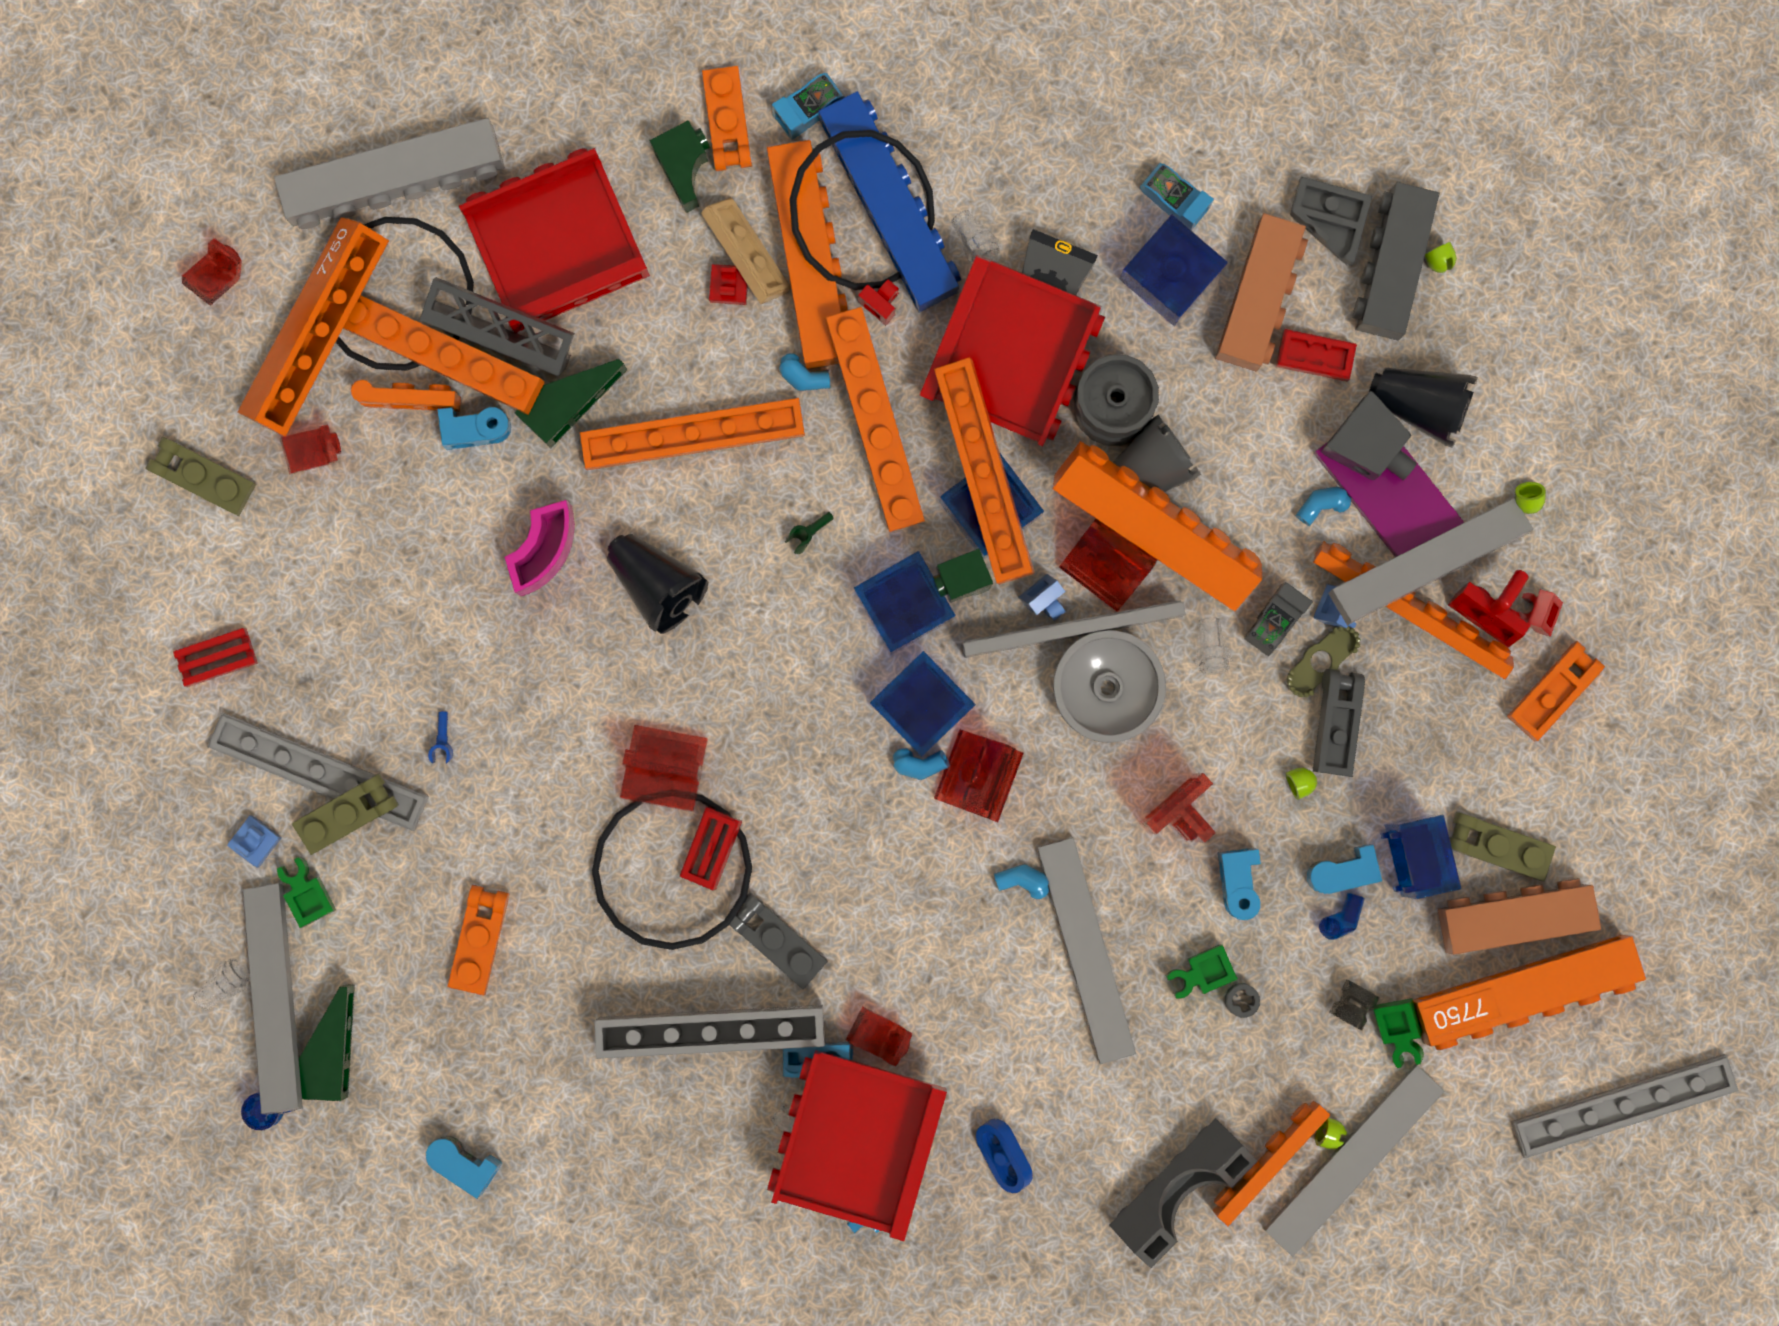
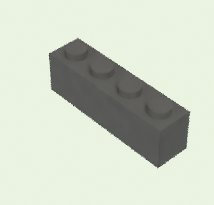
(1396, 261)

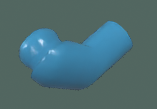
(799, 377)
(1322, 499)
(917, 768)
(1026, 877)

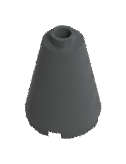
(1158, 457)

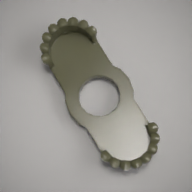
(1338, 644)

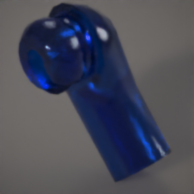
(1345, 921)

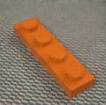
(1281, 1149)

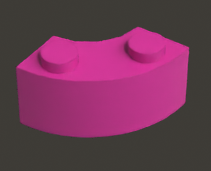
(544, 549)

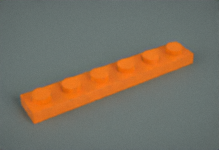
(444, 355)
(875, 419)
(692, 434)
(984, 471)
(1427, 616)

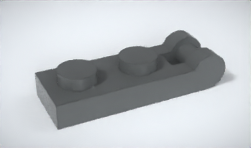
(1339, 723)
(778, 942)

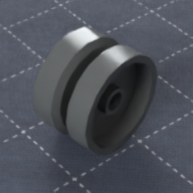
(1121, 378)

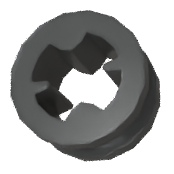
(1249, 991)

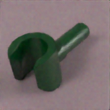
(805, 533)

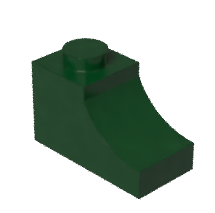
(681, 155)
(963, 576)

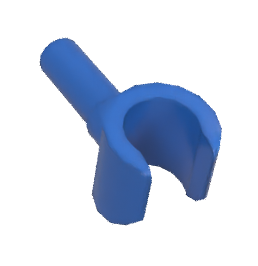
(441, 740)

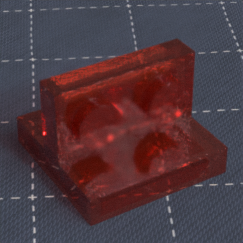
(1108, 564)
(663, 768)
(979, 775)
(1178, 806)

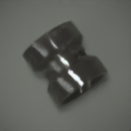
(1349, 1012)

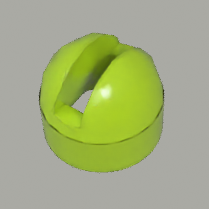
(1441, 258)
(1530, 497)
(1301, 782)
(1331, 1139)

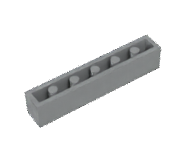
(390, 173)
(709, 1031)

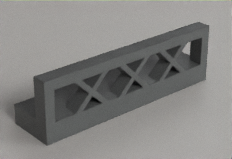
(494, 334)

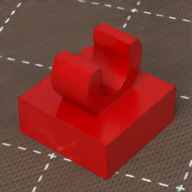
(727, 285)
(880, 302)
(1544, 613)

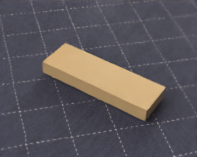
(746, 250)

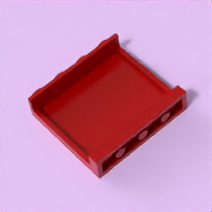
(554, 238)
(1022, 345)
(857, 1143)

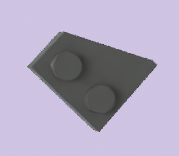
(1332, 216)

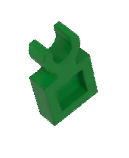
(307, 898)
(1208, 971)
(1400, 1025)

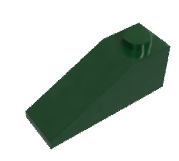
(568, 399)
(327, 1055)

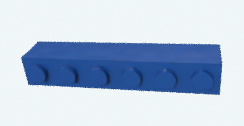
(890, 204)

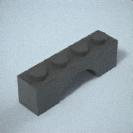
(1149, 1219)

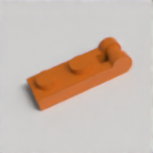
(726, 117)
(405, 396)
(1555, 692)
(478, 941)

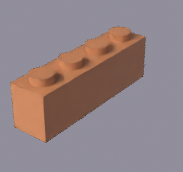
(1260, 293)
(1518, 918)

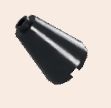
(1426, 399)
(655, 581)

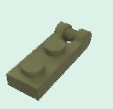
(202, 477)
(344, 814)
(1502, 847)

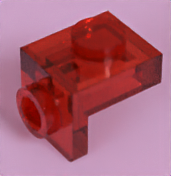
(214, 272)
(310, 449)
(879, 1036)

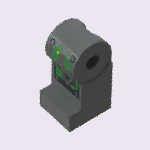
(1277, 618)

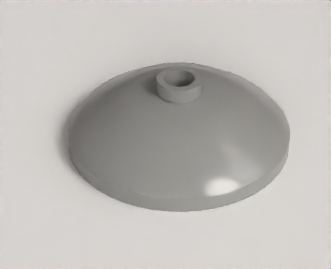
(1136, 680)

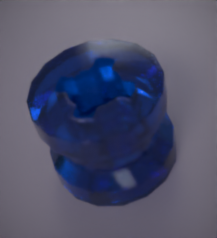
(252, 1114)

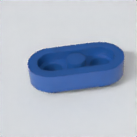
(1004, 1155)

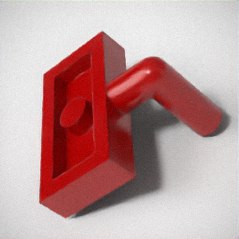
(1494, 615)

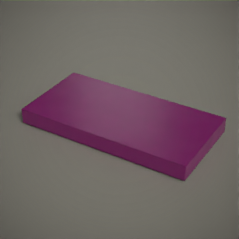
(1397, 510)

